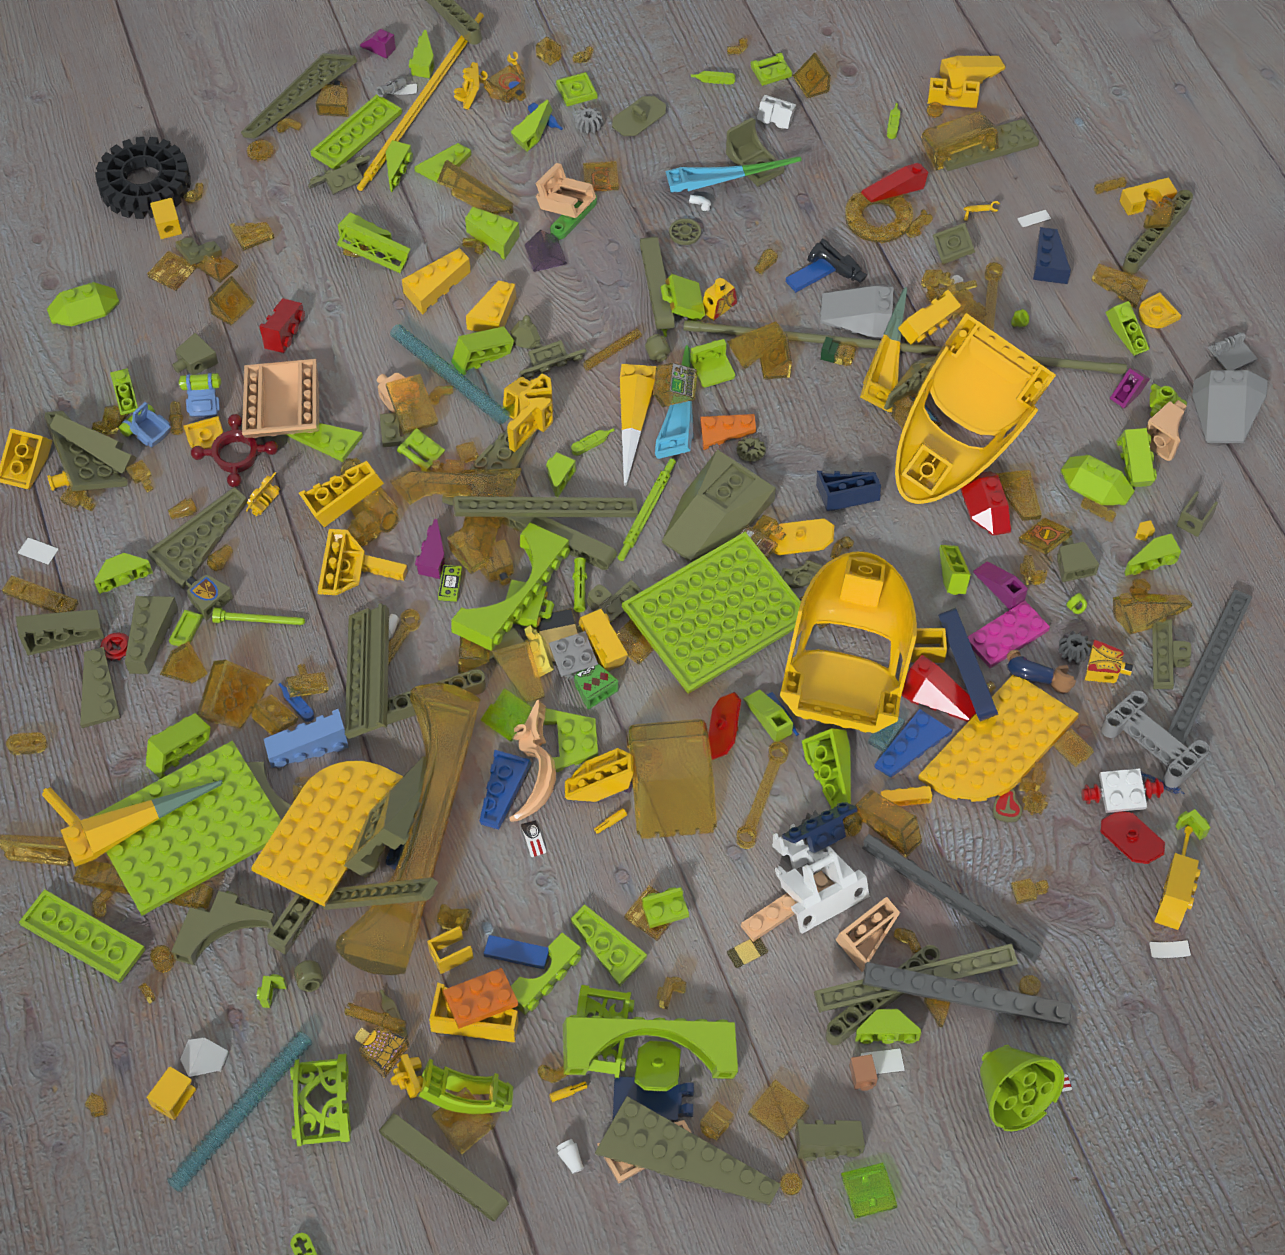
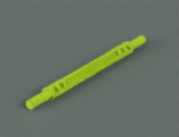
(646, 509)

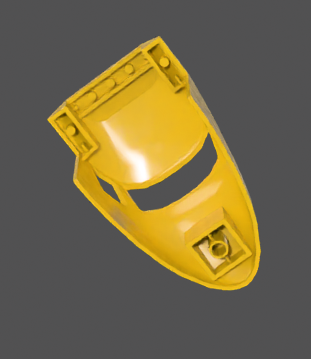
(983, 388)
(841, 687)

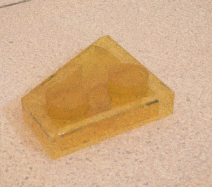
(252, 234)

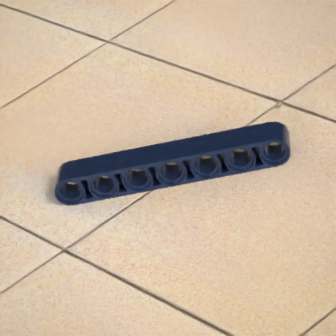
(968, 665)

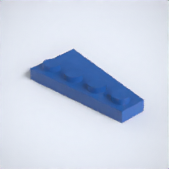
(911, 743)
(504, 783)

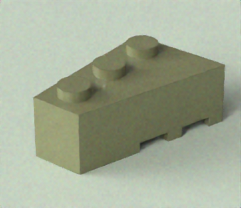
(828, 1140)

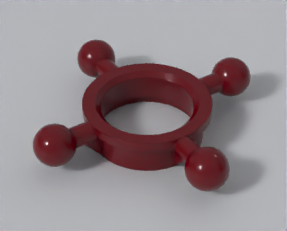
(232, 436)

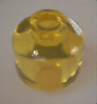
(852, 824)

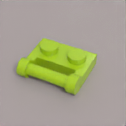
(771, 73)
(424, 447)

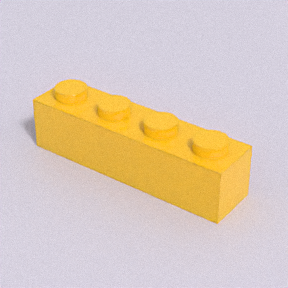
(384, 567)
(909, 796)

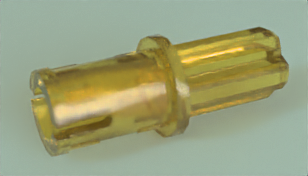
(176, 418)

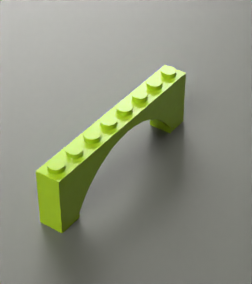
(490, 623)
(710, 1041)

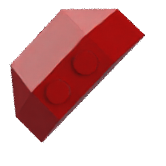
(987, 503)

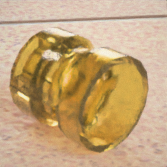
(158, 955)

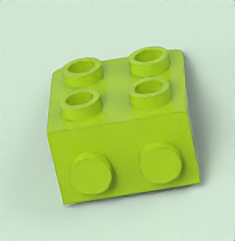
(712, 363)

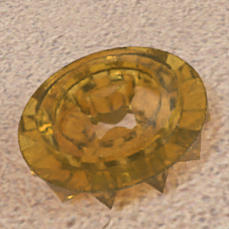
(255, 147)

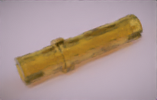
(370, 1016)

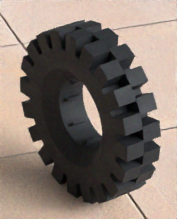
(128, 197)

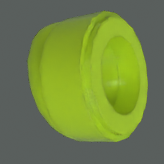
(1020, 318)
(1075, 601)

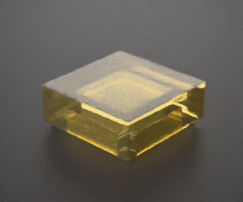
(467, 452)

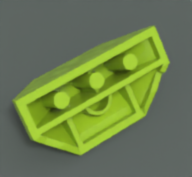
(82, 304)
(1097, 480)

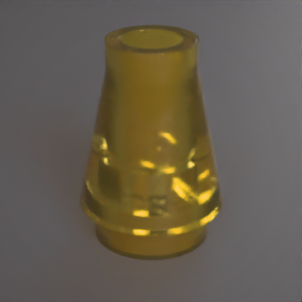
(766, 260)
(183, 509)
(218, 559)

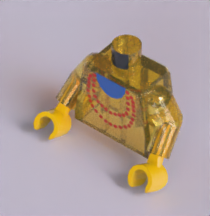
(507, 83)

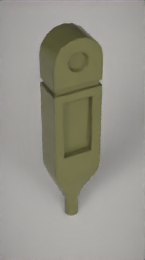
(389, 1006)

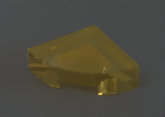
(147, 992)

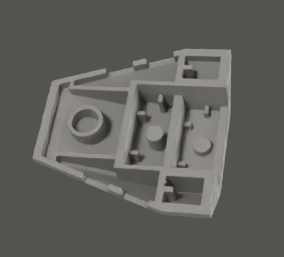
(859, 309)
(1228, 403)

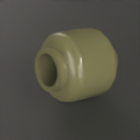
(657, 347)
(308, 975)

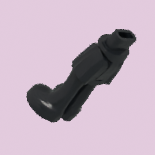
(844, 265)

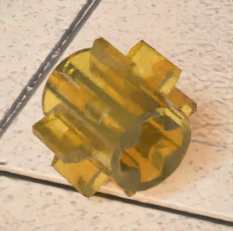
(1035, 802)

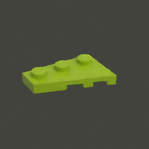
(432, 167)

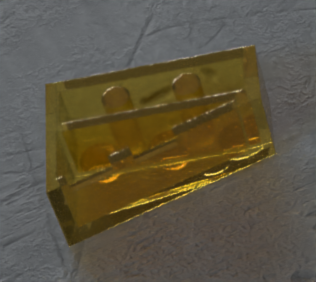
(890, 822)

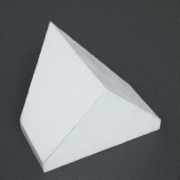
(203, 1057)

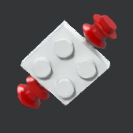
(1122, 790)

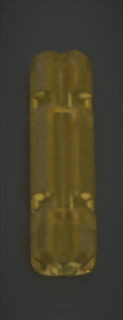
(1110, 185)
(1098, 509)

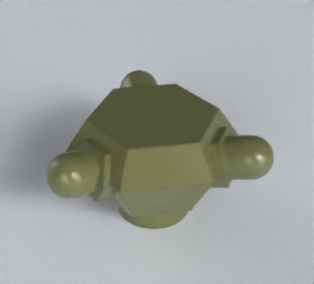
(526, 334)

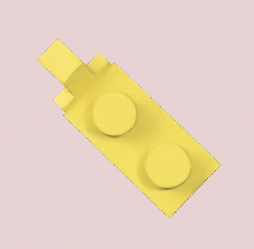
(539, 650)

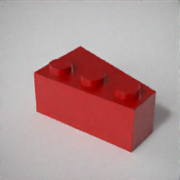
(282, 325)

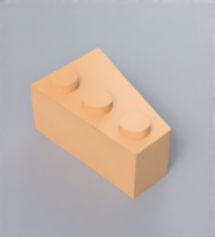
(865, 934)

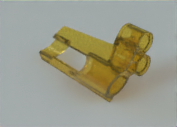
(373, 514)

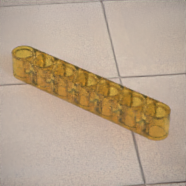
(104, 876)

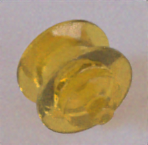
(1140, 586)

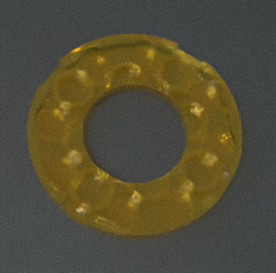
(893, 230)

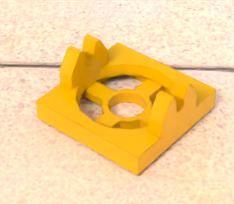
(469, 86)

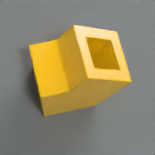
(1145, 530)

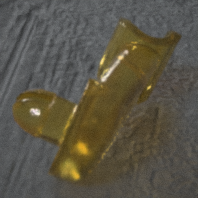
(914, 227)

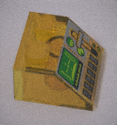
(674, 384)

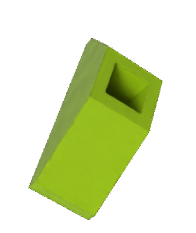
(121, 571)
(888, 1027)

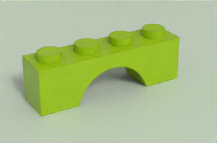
(563, 955)

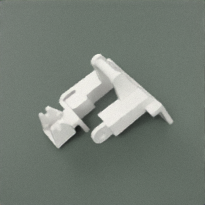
(803, 889)

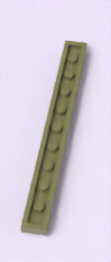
(544, 507)
(382, 893)
(951, 968)

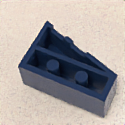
(1050, 258)
(847, 489)

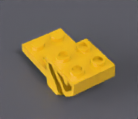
(534, 414)

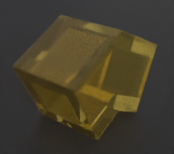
(96, 1105)

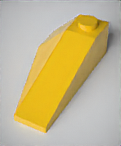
(969, 68)

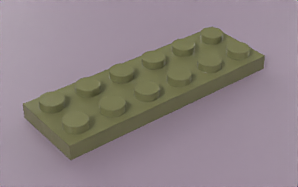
(1011, 138)

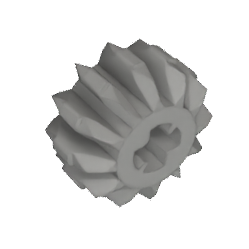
(588, 120)

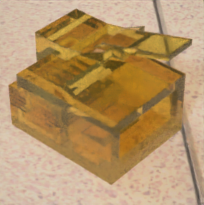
(1073, 748)

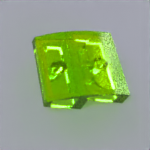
(507, 714)
(869, 1190)

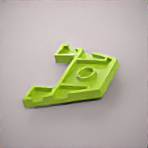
(575, 736)

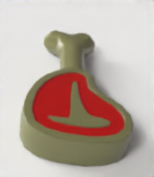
(1007, 807)

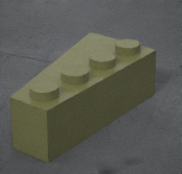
(58, 630)

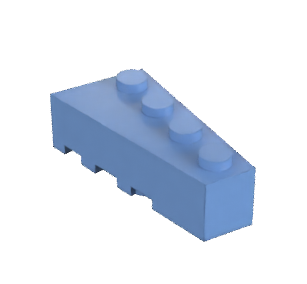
(307, 741)

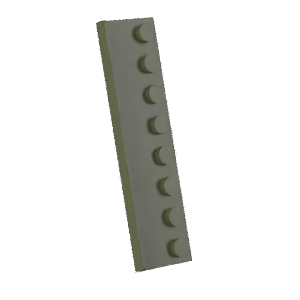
(367, 671)

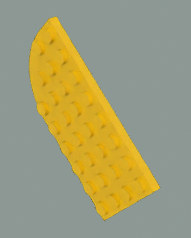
(999, 751)
(321, 828)

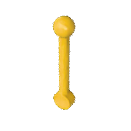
(1188, 831)

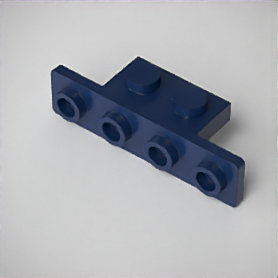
(823, 829)

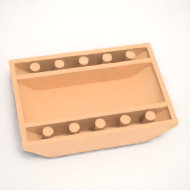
(280, 398)

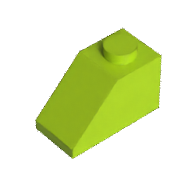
(560, 472)

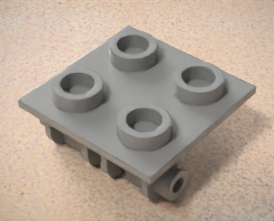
(1233, 352)
(573, 654)

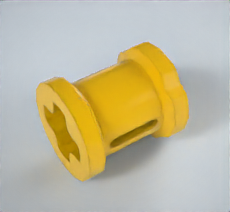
(58, 480)

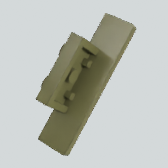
(342, 178)
(549, 356)

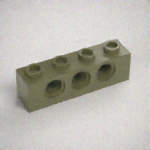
(291, 923)

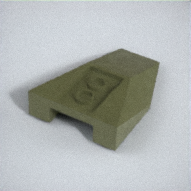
(717, 507)
(388, 821)

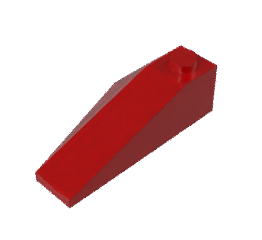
(897, 182)
(934, 688)

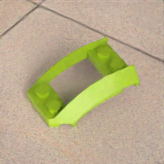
(438, 1080)

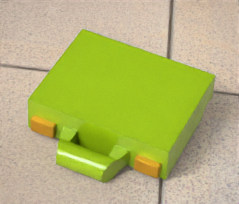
(683, 297)
(532, 614)

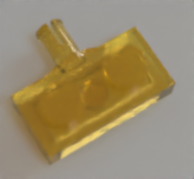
(306, 683)

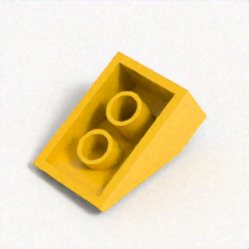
(23, 458)

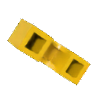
(963, 97)
(1134, 198)

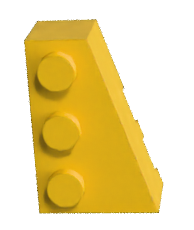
(930, 318)
(1178, 891)

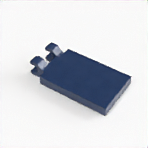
(662, 1102)

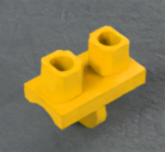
(406, 1076)

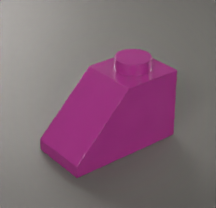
(380, 43)
(1129, 387)

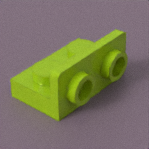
(665, 907)

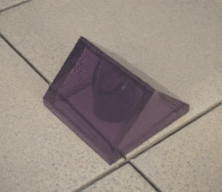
(544, 251)

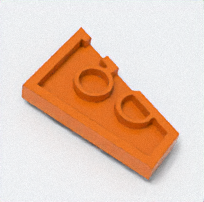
(722, 428)

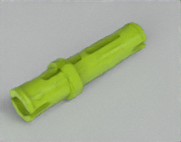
(579, 577)

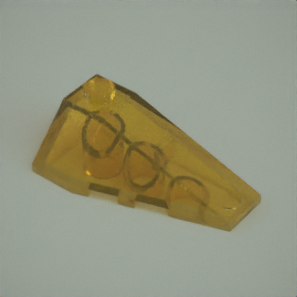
(1140, 610)

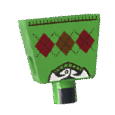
(595, 685)

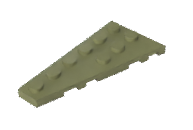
(80, 466)
(190, 544)

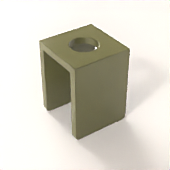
(1199, 524)

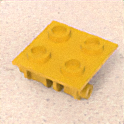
(261, 497)

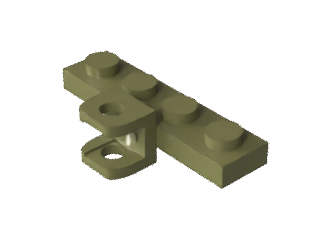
(602, 599)
(1167, 654)

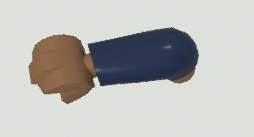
(1032, 671)

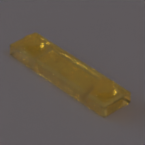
(39, 595)

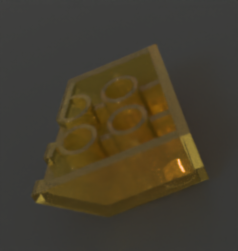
(231, 694)

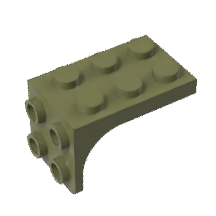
(746, 149)

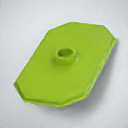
(657, 1066)

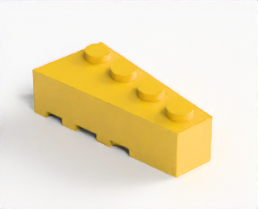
(435, 279)
(341, 493)
(497, 1027)

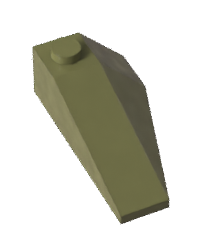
(910, 382)

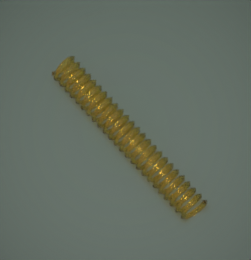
(613, 346)

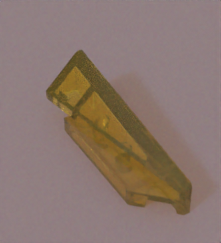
(472, 190)
(35, 849)

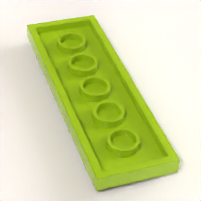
(356, 132)
(82, 936)

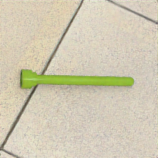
(220, 615)

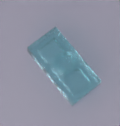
(885, 736)

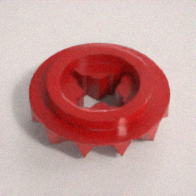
(117, 639)

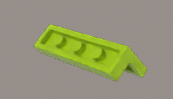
(375, 243)

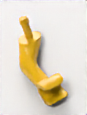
(978, 208)

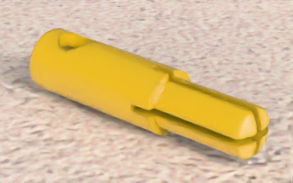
(610, 821)
(567, 1091)

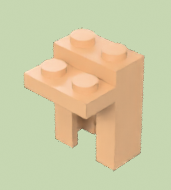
(561, 193)

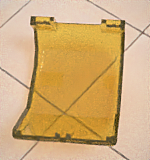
(672, 778)

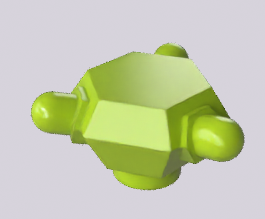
(1161, 396)

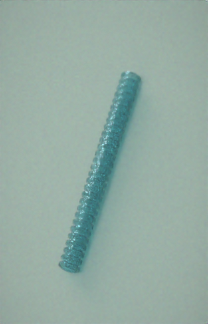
(450, 374)
(239, 1112)

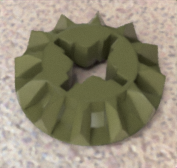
(753, 454)

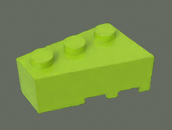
(492, 230)
(480, 347)
(1137, 457)
(175, 742)

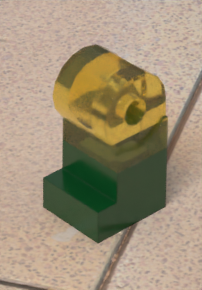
(837, 352)

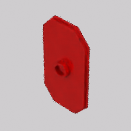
(724, 725)
(1132, 837)

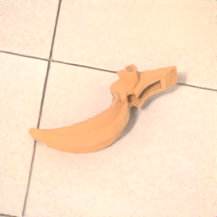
(530, 740)

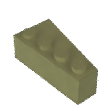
(148, 627)

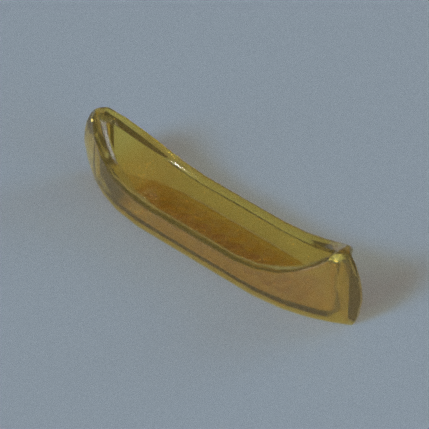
(387, 932)

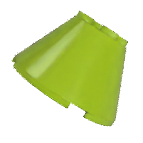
(1019, 1086)

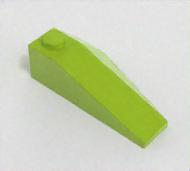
(830, 760)

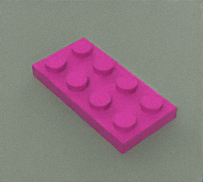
(1007, 633)

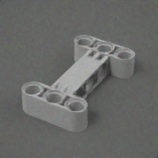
(1178, 758)

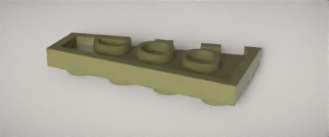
(98, 693)

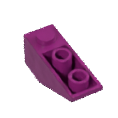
(432, 557)
(1002, 584)

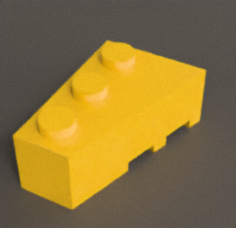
(493, 308)
(603, 640)

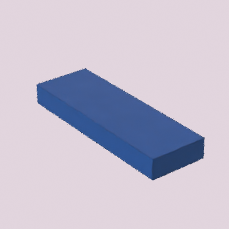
(809, 275)
(516, 952)

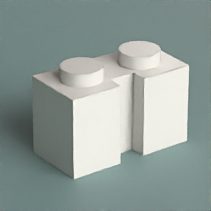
(776, 111)

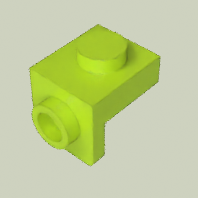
(1196, 821)
(265, 992)

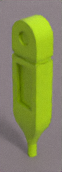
(715, 77)
(893, 122)
(590, 442)

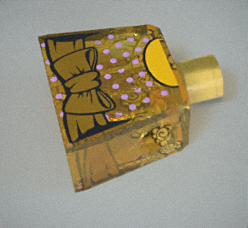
(382, 1048)

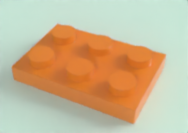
(480, 998)

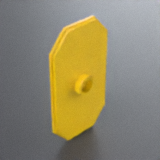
(804, 536)

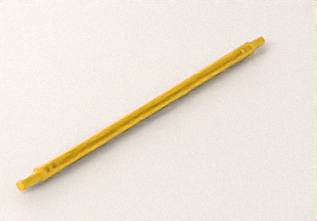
(416, 107)

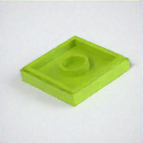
(576, 89)

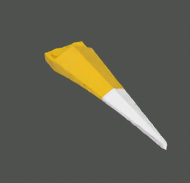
(635, 396)

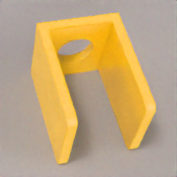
(166, 218)
(930, 636)
(453, 960)
(171, 1093)

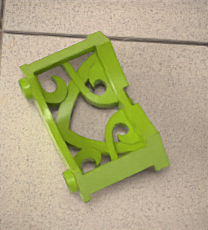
(589, 1006)
(328, 1069)

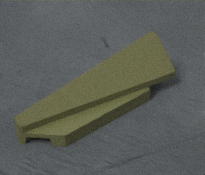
(95, 443)

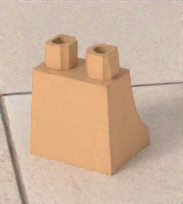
(1164, 429)

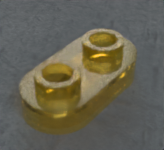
(27, 743)

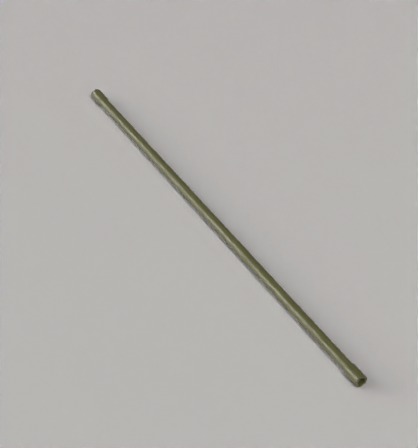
(696, 326)

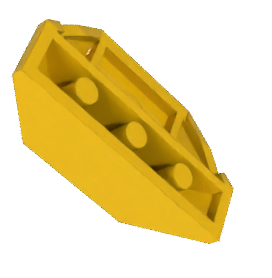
(341, 563)
(601, 777)

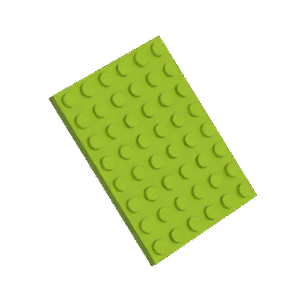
(715, 612)
(199, 835)

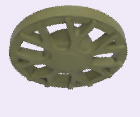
(685, 231)

